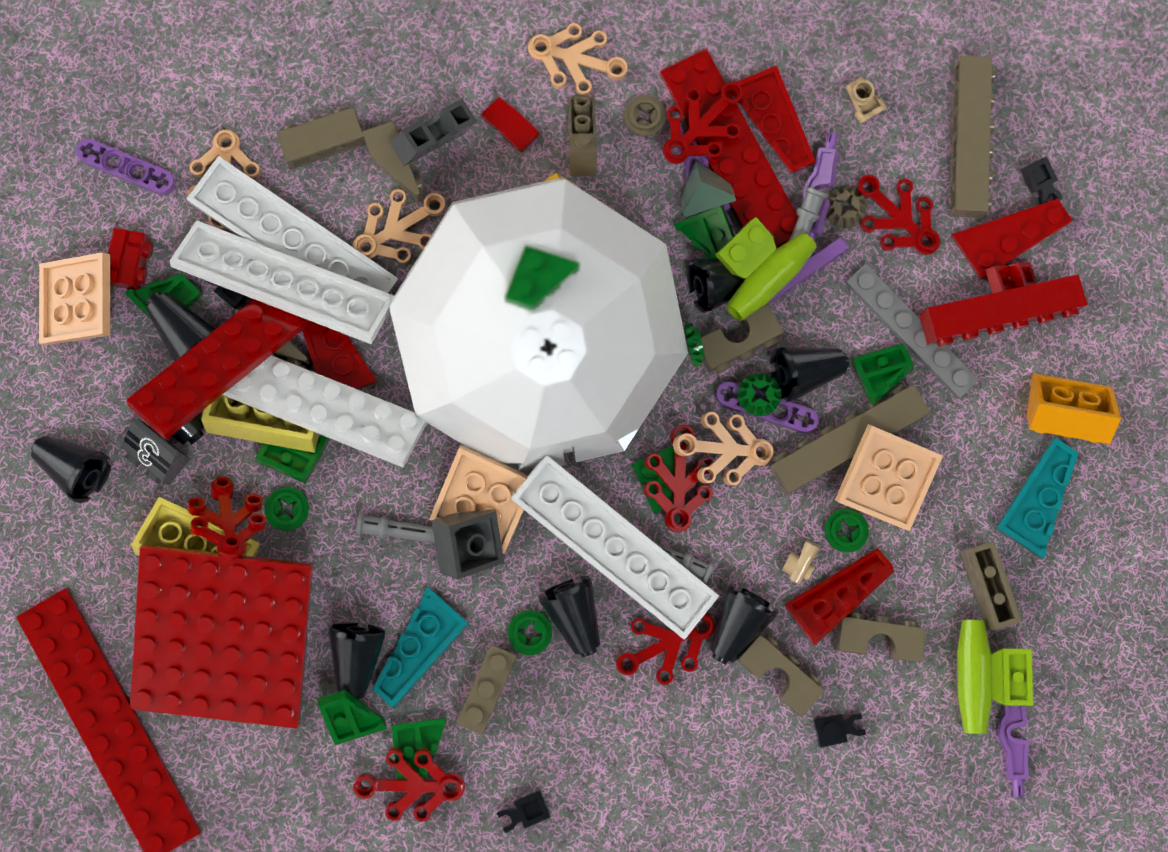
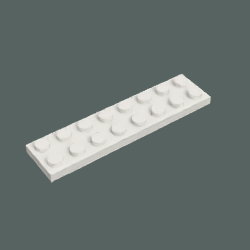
(270, 221)
(283, 281)
(330, 409)
(614, 546)

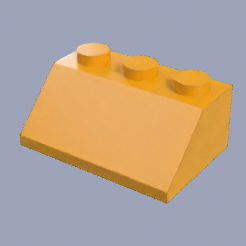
(1072, 409)

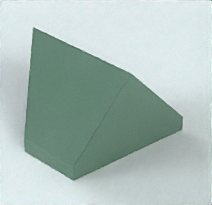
(704, 191)

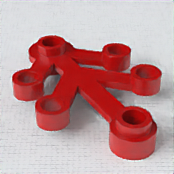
(700, 127)
(900, 218)
(677, 484)
(229, 544)
(669, 641)
(414, 785)

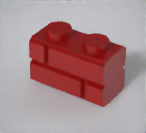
(128, 258)

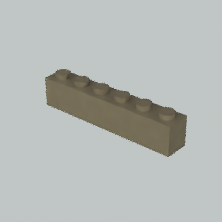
(972, 137)
(841, 443)

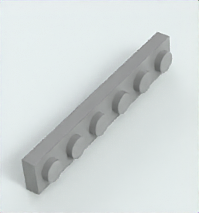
(909, 330)

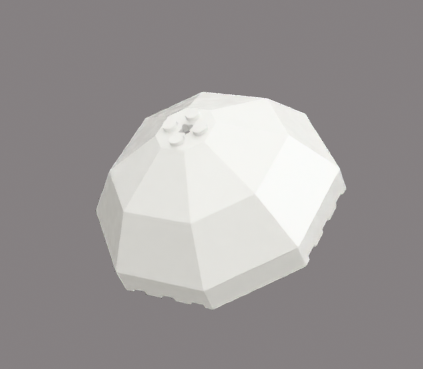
(479, 360)

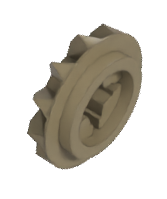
(646, 104)
(850, 218)

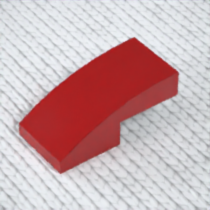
(510, 124)
(1011, 276)

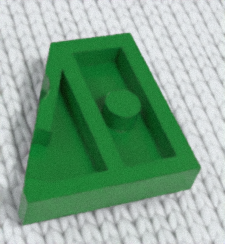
(175, 285)
(414, 736)

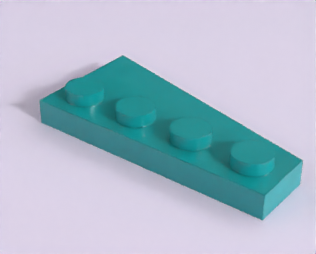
(1035, 507)
(425, 640)

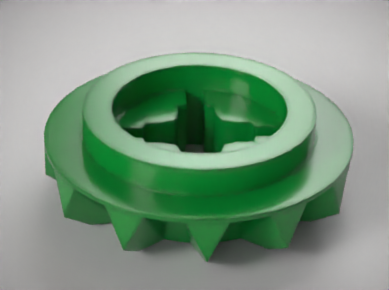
(694, 344)
(759, 407)
(274, 507)
(850, 518)
(519, 641)

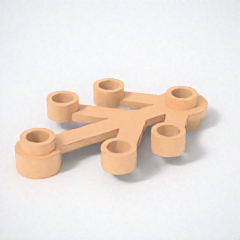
(573, 57)
(226, 154)
(396, 229)
(728, 448)

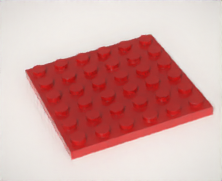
(220, 636)

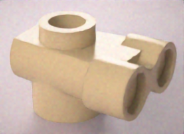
(867, 105)
(800, 566)

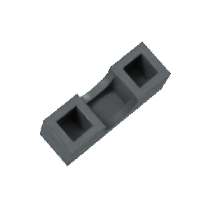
(426, 137)

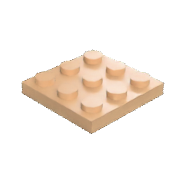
(74, 299)
(888, 477)
(478, 485)

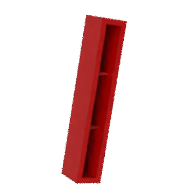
(1003, 309)

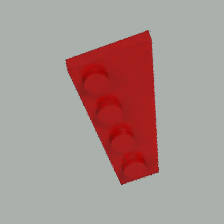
(774, 116)
(1010, 236)
(336, 357)
(834, 598)

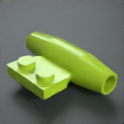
(765, 269)
(985, 677)

